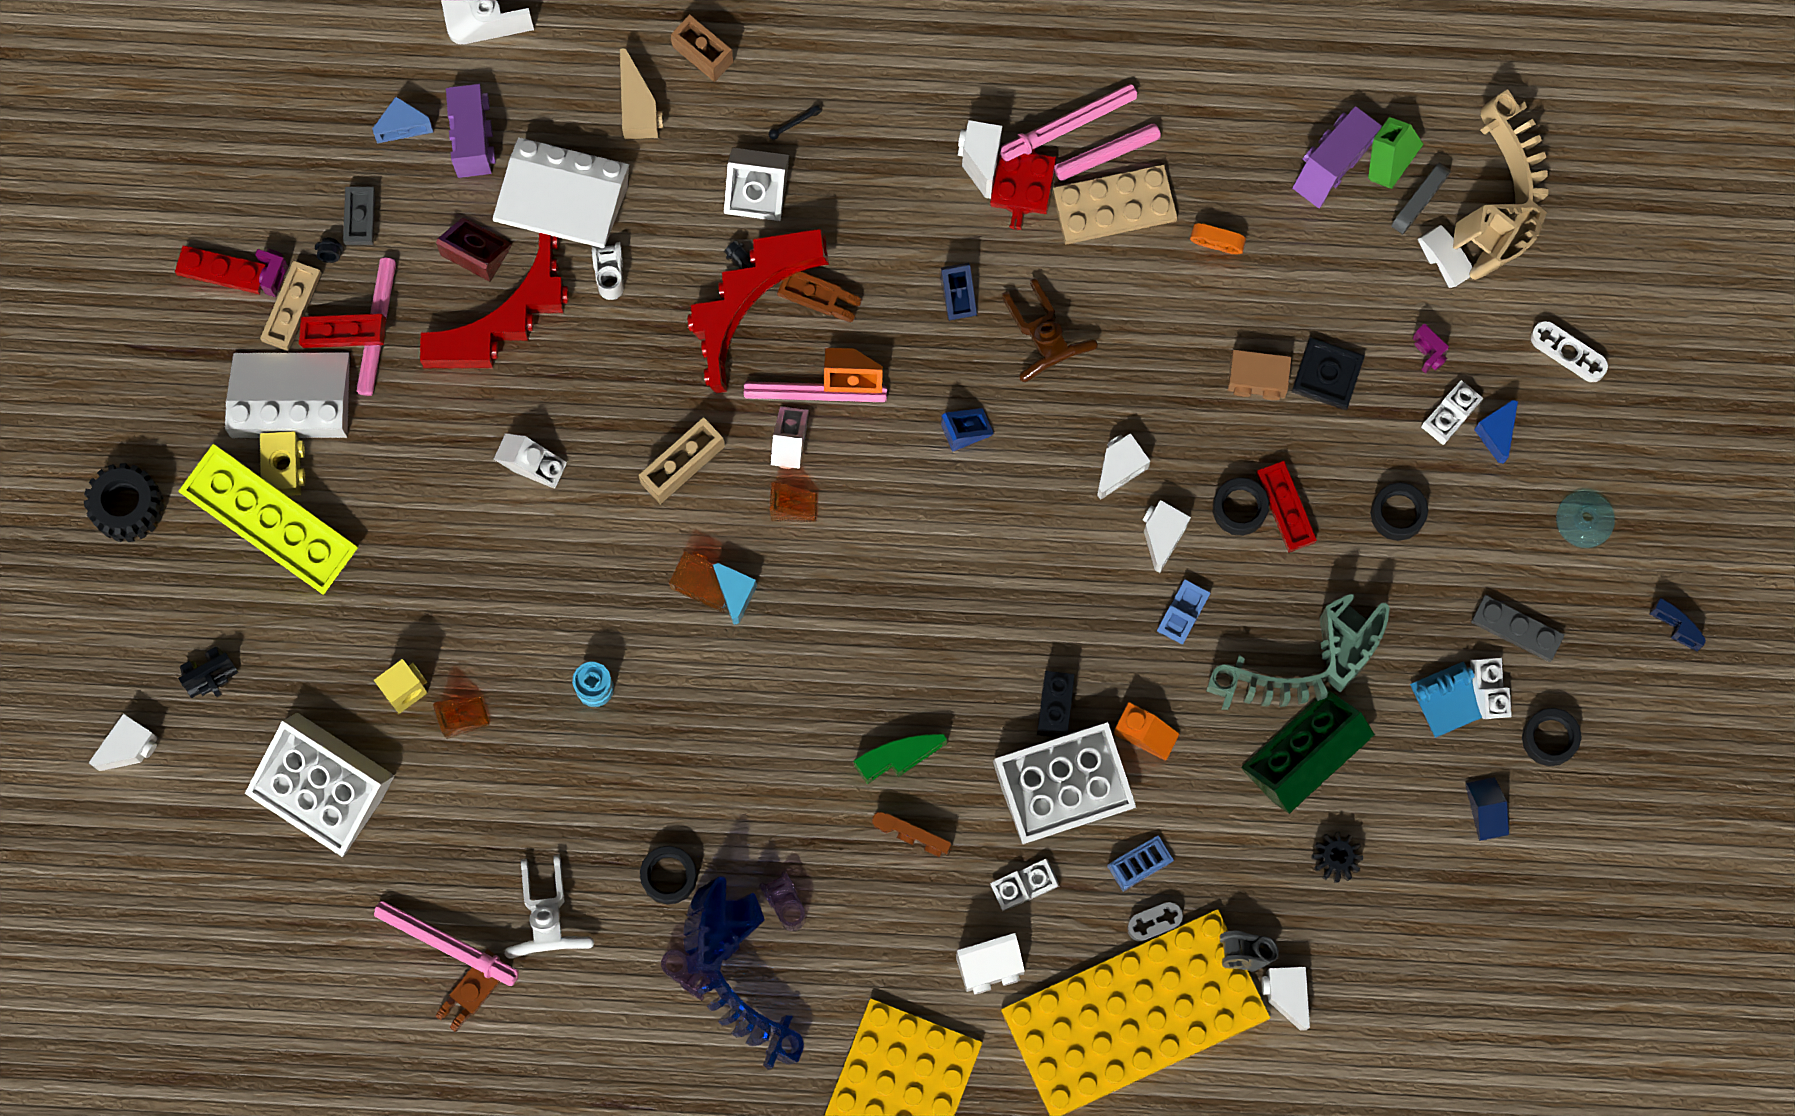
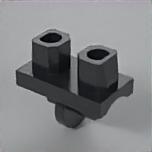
(209, 675)

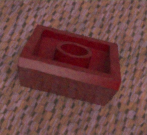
(473, 248)

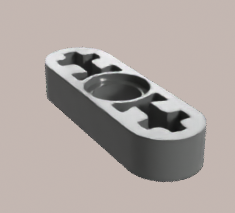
(1421, 198)

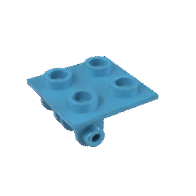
(1448, 699)

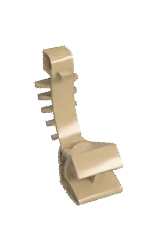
(1506, 229)

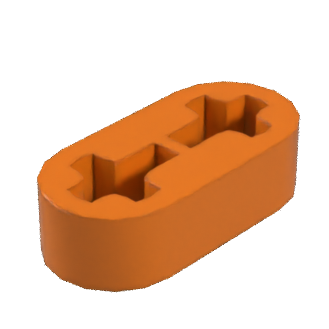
(1218, 239)

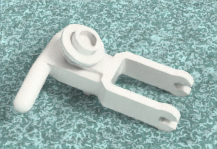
(546, 919)

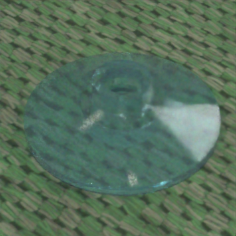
(1577, 530)

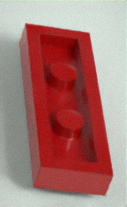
(219, 269)
(342, 330)
(1286, 506)

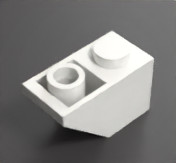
(530, 460)

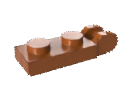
(817, 295)
(910, 833)
(470, 994)

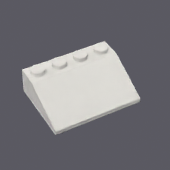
(561, 192)
(288, 394)
(318, 783)
(1064, 783)

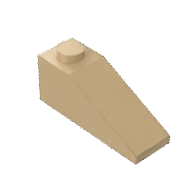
(639, 107)

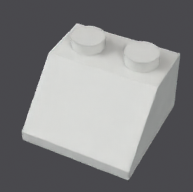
(980, 153)
(756, 184)
(990, 963)

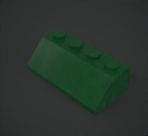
(1308, 751)

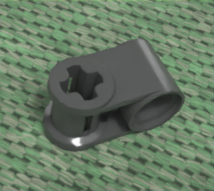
(1247, 950)

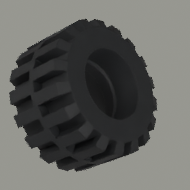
(110, 484)

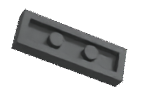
(1517, 628)

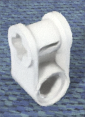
(608, 265)

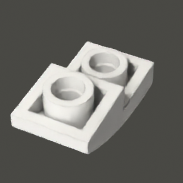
(1452, 262)
(1452, 412)
(1489, 690)
(1025, 884)

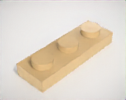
(290, 305)

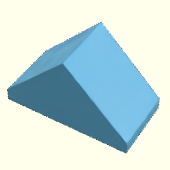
(736, 590)

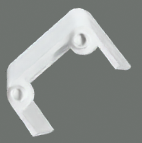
(482, 20)

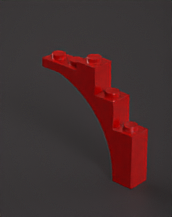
(773, 261)
(474, 345)

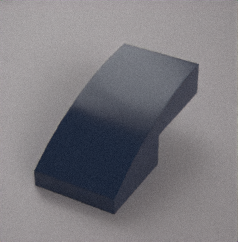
(1685, 629)

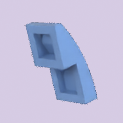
(1183, 612)

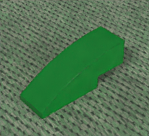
(898, 755)

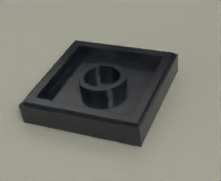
(1328, 373)

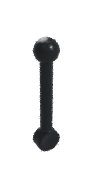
(774, 133)

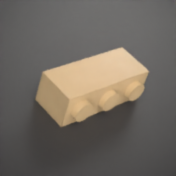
(681, 460)

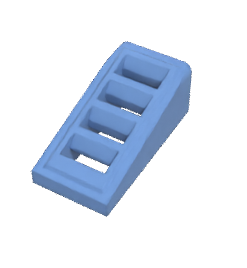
(1119, 874)

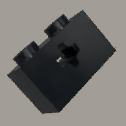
(1055, 704)

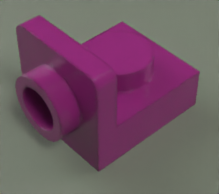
(273, 275)
(1429, 343)

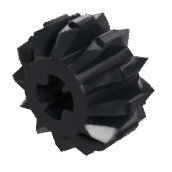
(1335, 867)

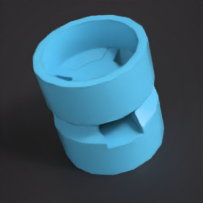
(593, 684)

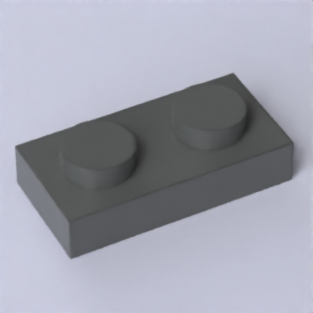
(359, 216)

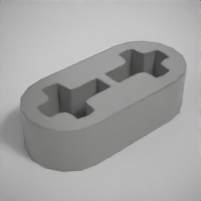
(1157, 928)

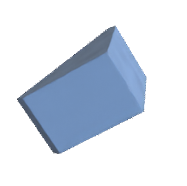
(401, 122)

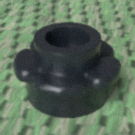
(328, 250)

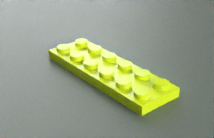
(268, 519)

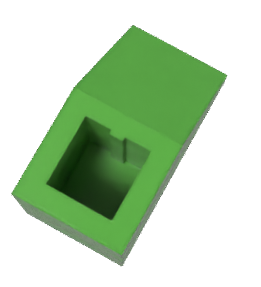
(1392, 152)

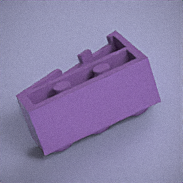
(470, 130)
(1336, 155)

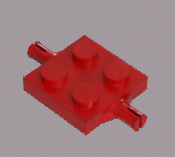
(1023, 185)

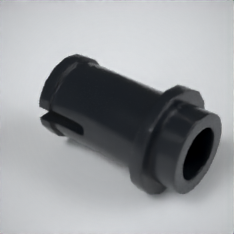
(738, 255)

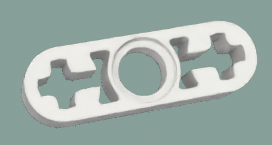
(1591, 355)

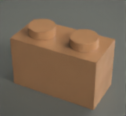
(702, 48)
(1259, 374)

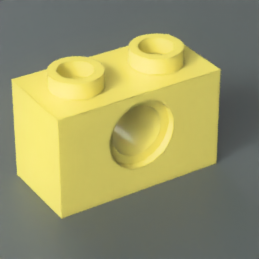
(278, 447)
(402, 685)

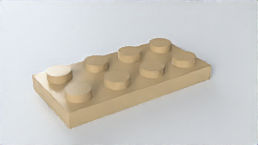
(1114, 204)

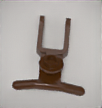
(1045, 335)

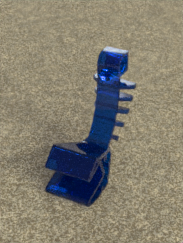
(712, 936)

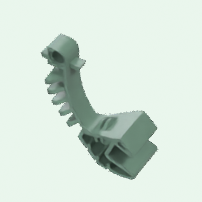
(1347, 647)

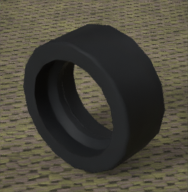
(1240, 484)
(1405, 490)
(1557, 715)
(668, 852)

